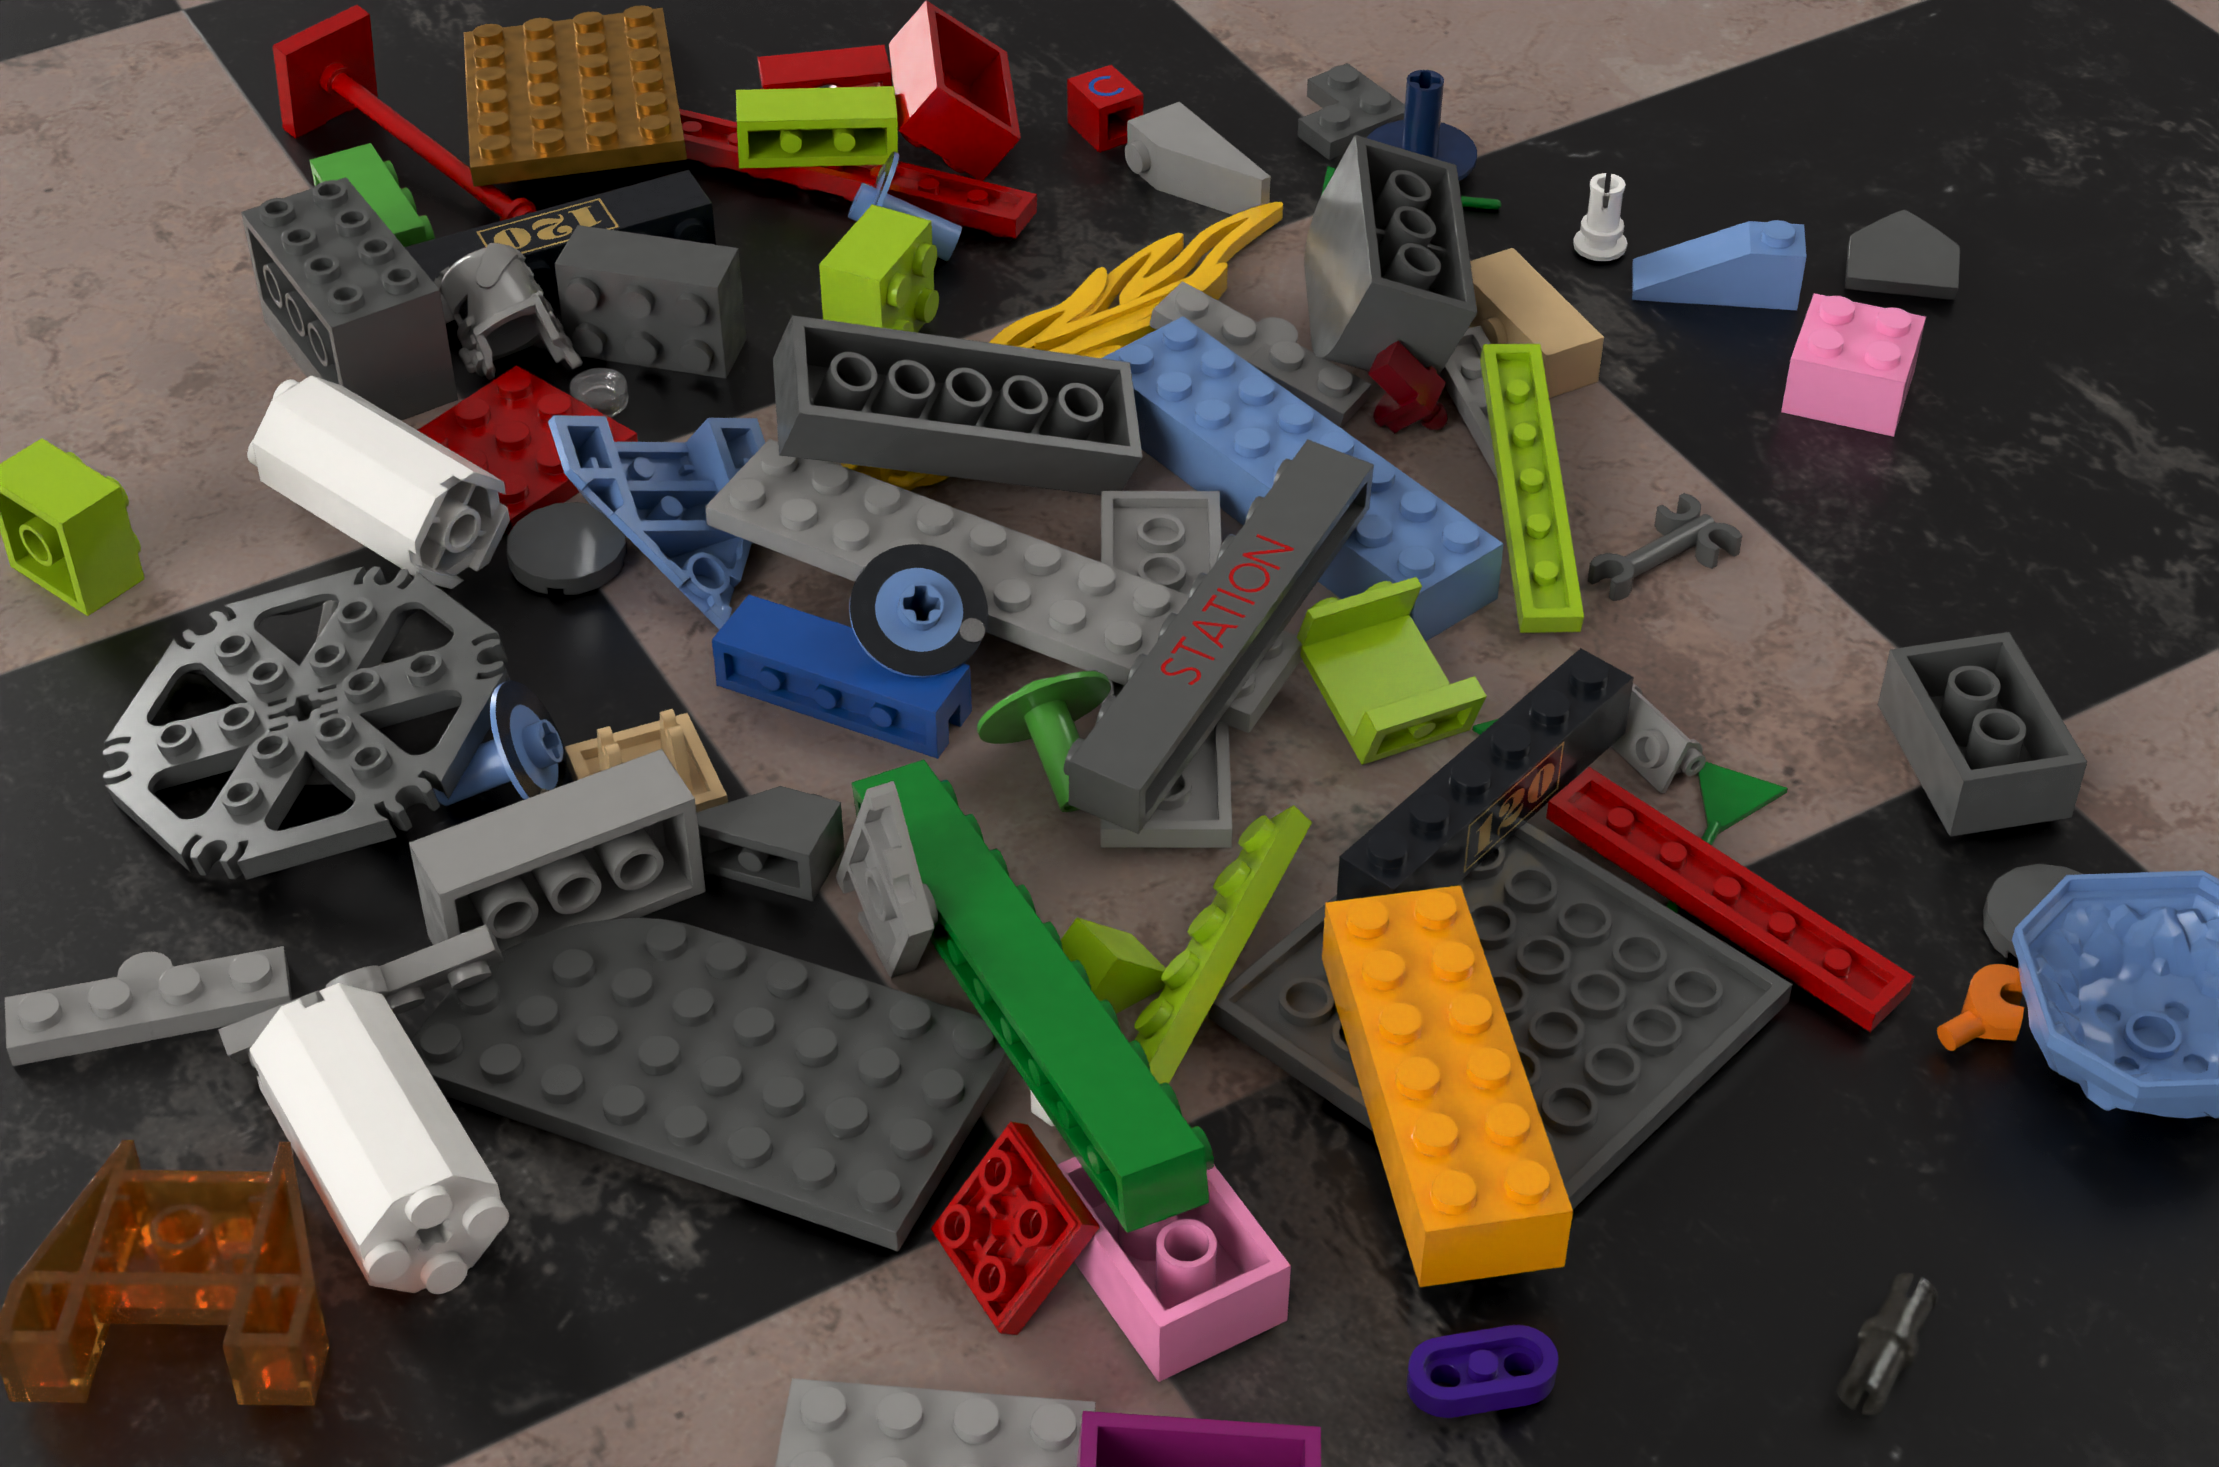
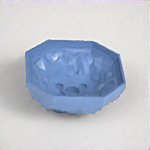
(2128, 988)

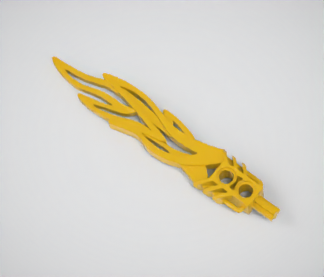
(1088, 329)

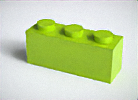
(816, 126)

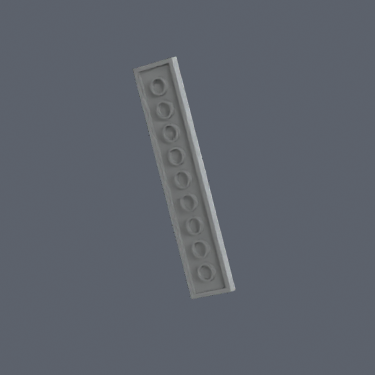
(1032, 588)

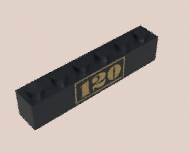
(658, 207)
(1492, 783)

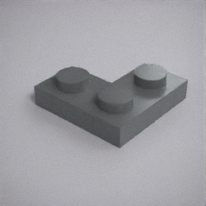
(1349, 108)

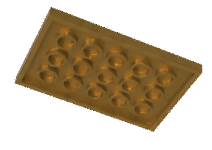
(571, 96)

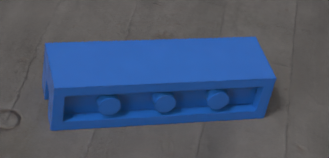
(827, 675)

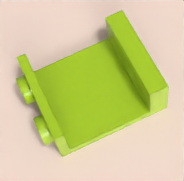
(1382, 673)

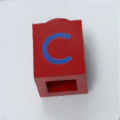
(1102, 105)

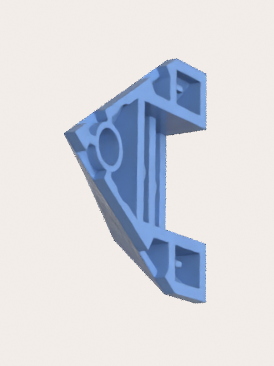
(661, 495)

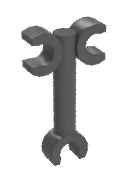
(1680, 533)

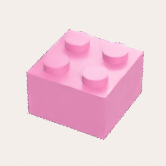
(1853, 364)

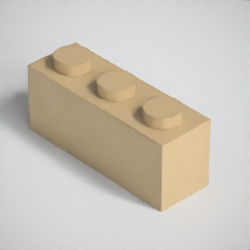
(1524, 308)

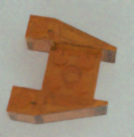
(172, 1253)

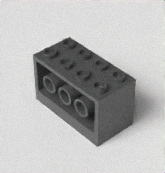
(350, 299)

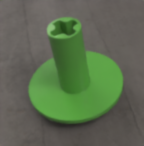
(1047, 715)

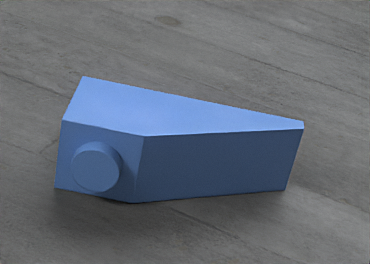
(1731, 267)

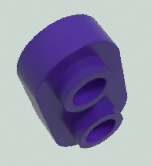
(1479, 1369)

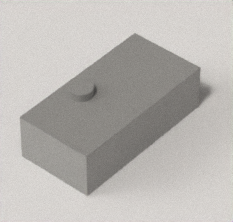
(565, 857)

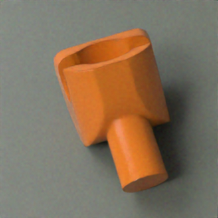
(1989, 1008)

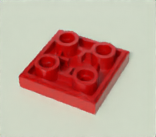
(1014, 1228)

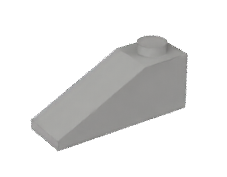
(1193, 161)

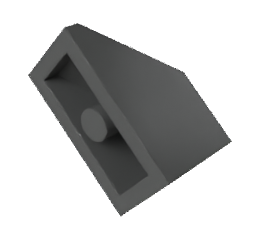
(773, 840)

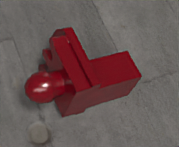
(1409, 389)

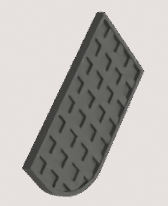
(724, 1067)

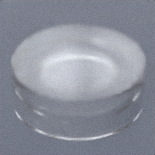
(602, 390)

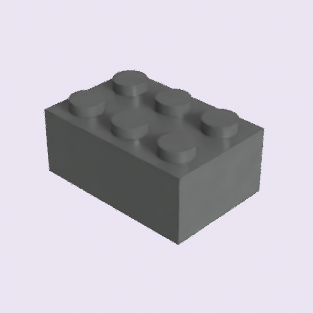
(652, 301)
(1981, 734)

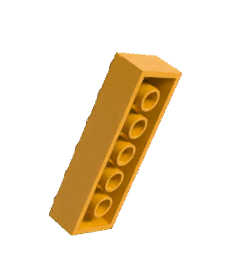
(1444, 1088)

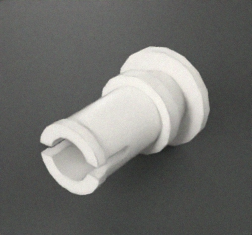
(1602, 228)

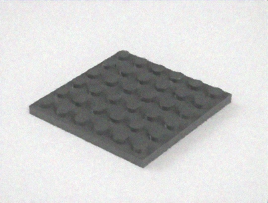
(1600, 984)

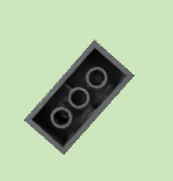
(1388, 258)

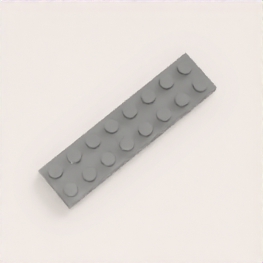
(1170, 542)

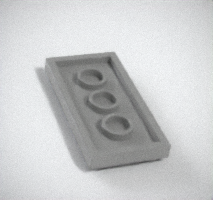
(925, 1428)

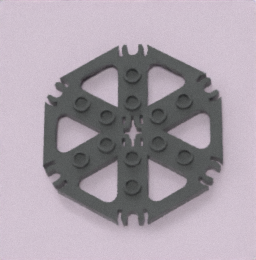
(278, 750)

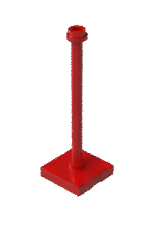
(334, 71)

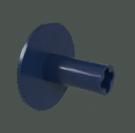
(1422, 125)

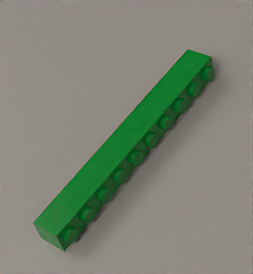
(1047, 1017)

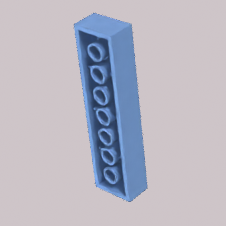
(1232, 428)

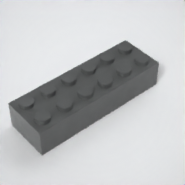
(954, 407)

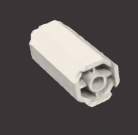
(379, 480)
(378, 1140)

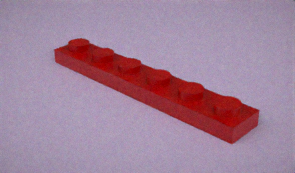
(1731, 899)

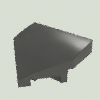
(1903, 258)

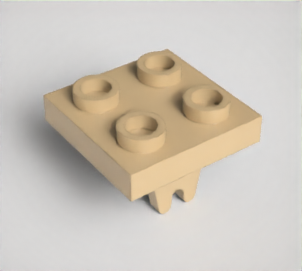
(671, 734)

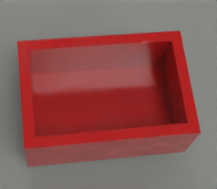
(953, 92)

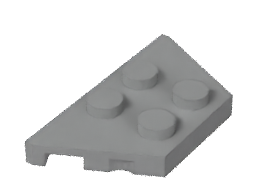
(885, 874)

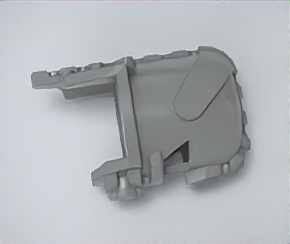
(499, 309)

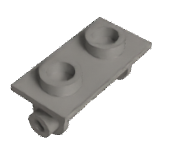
(1657, 745)

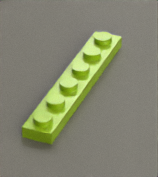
(1531, 489)
(1218, 939)

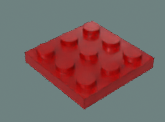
(510, 437)

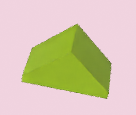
(1114, 962)

